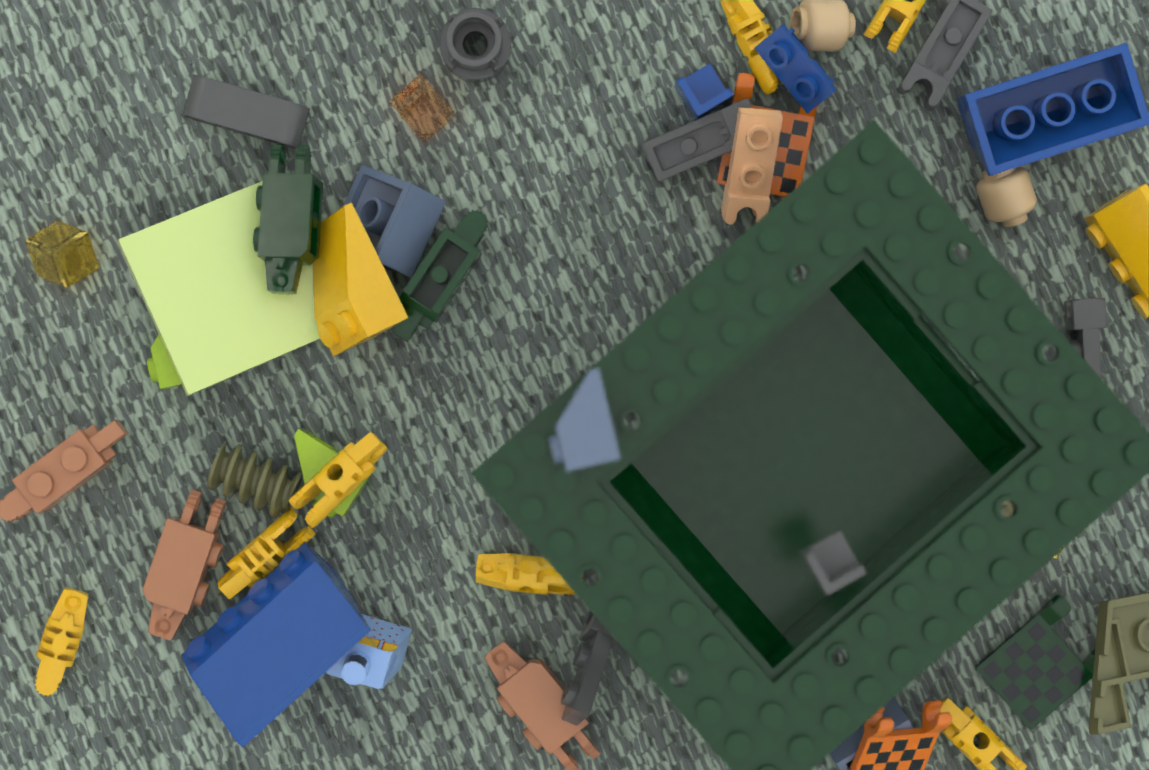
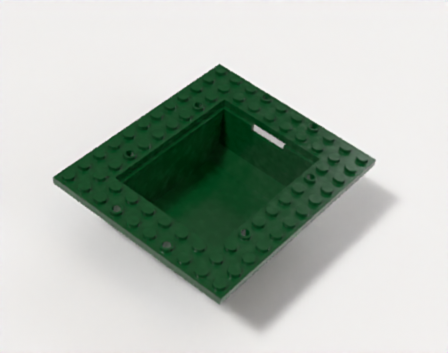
(814, 414)

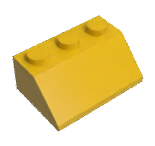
(1124, 233)

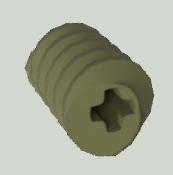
(253, 480)

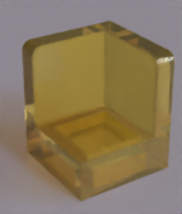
(62, 254)

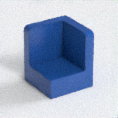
(703, 92)

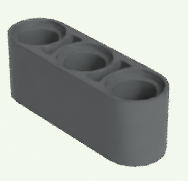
(245, 111)

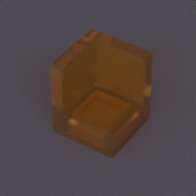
(422, 108)

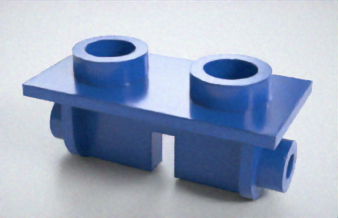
(795, 69)

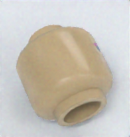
(823, 24)
(1007, 196)

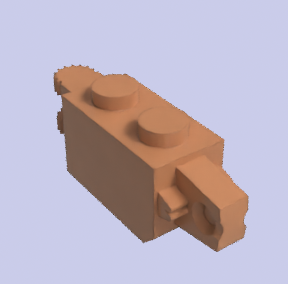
(62, 471)
(181, 565)
(535, 696)

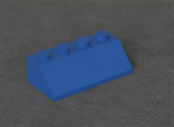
(1054, 110)

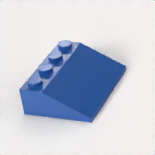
(275, 642)

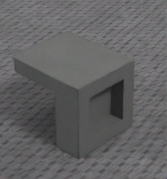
(832, 562)

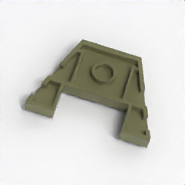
(1118, 659)

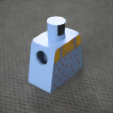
(375, 656)

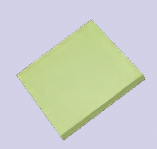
(213, 294)

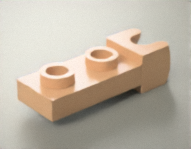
(751, 163)

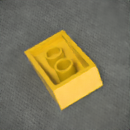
(351, 285)

